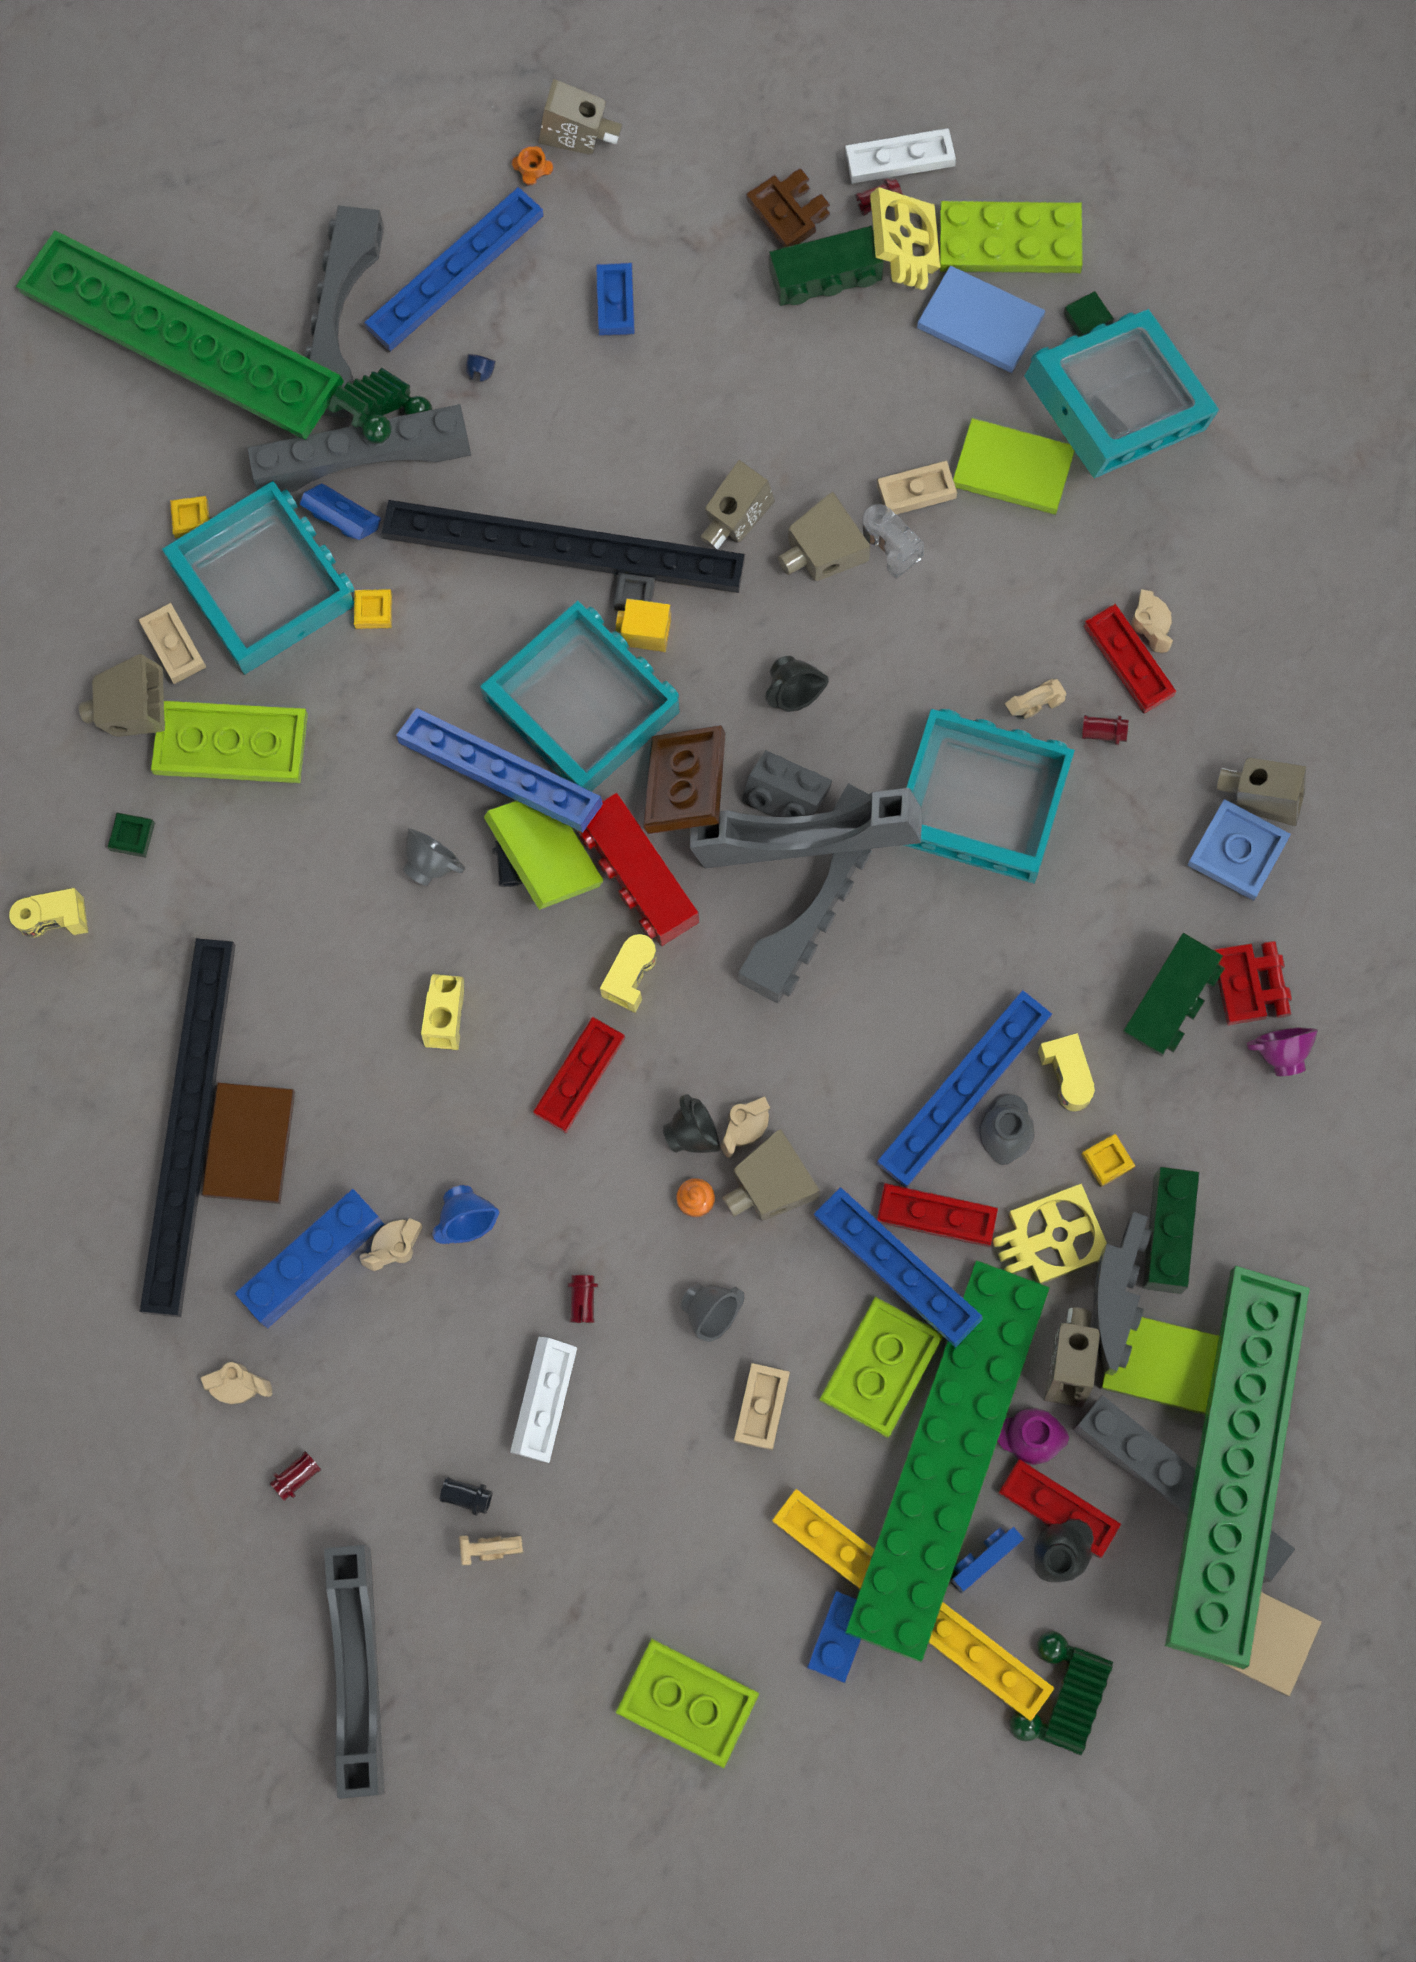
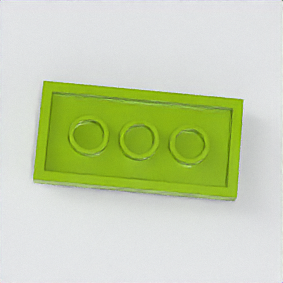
(1011, 236)
(231, 742)

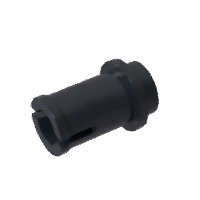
(507, 875)
(466, 1496)

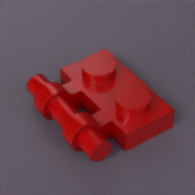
(1241, 987)

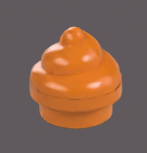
(695, 1197)

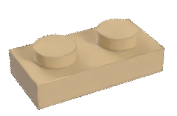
(917, 488)
(172, 643)
(762, 1406)

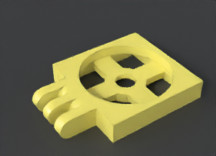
(904, 266)
(1025, 1248)

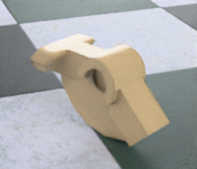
(1153, 621)
(1032, 702)
(745, 1125)
(392, 1244)
(235, 1384)
(489, 1548)

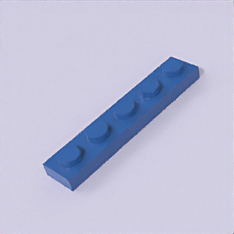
(898, 1267)

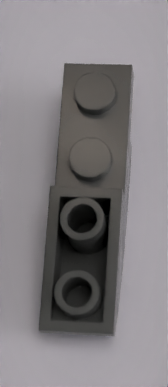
(1113, 1307)

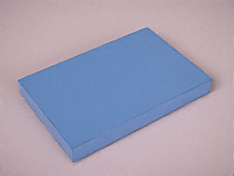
(981, 319)

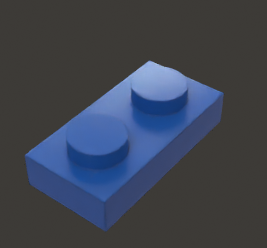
(615, 299)
(340, 511)
(972, 1568)
(834, 1649)

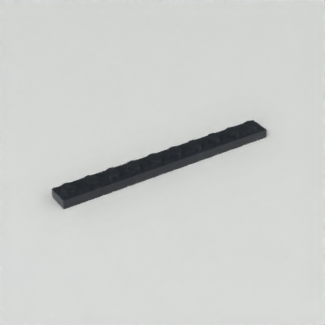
(563, 546)
(187, 1128)

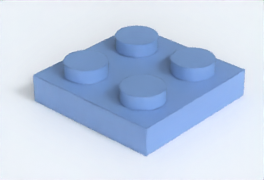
(1239, 849)

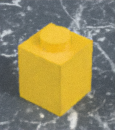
(645, 624)

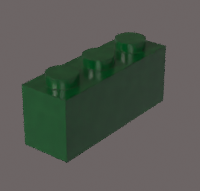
(825, 266)
(1174, 995)
(1171, 1230)

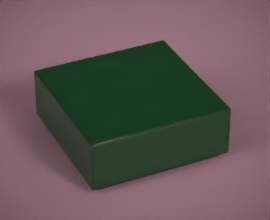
(1087, 314)
(131, 835)

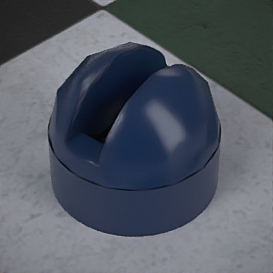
(479, 364)

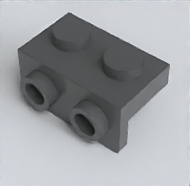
(784, 787)

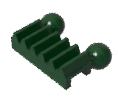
(372, 399)
(1075, 1701)

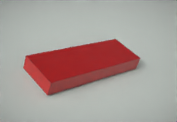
(1129, 658)
(579, 1075)
(937, 1215)
(1056, 1504)

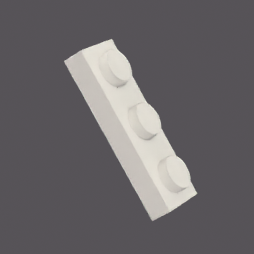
(900, 156)
(543, 1399)

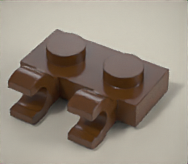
(781, 212)

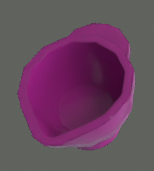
(1285, 1049)
(1033, 1436)

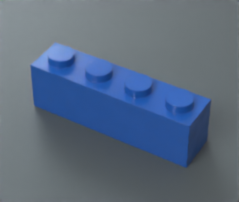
(309, 1258)

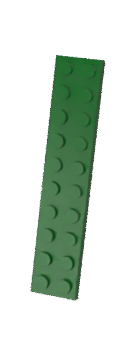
(180, 334)
(947, 1466)
(1238, 1469)

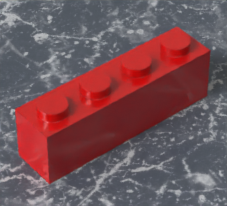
(639, 871)

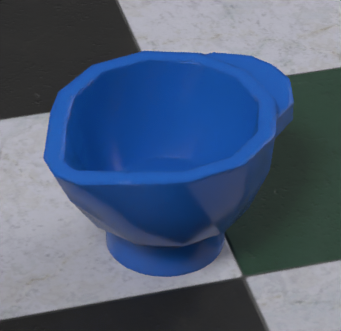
(464, 1216)

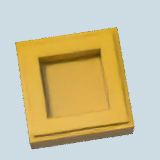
(188, 514)
(372, 609)
(1108, 1160)

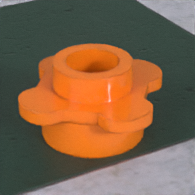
(530, 156)

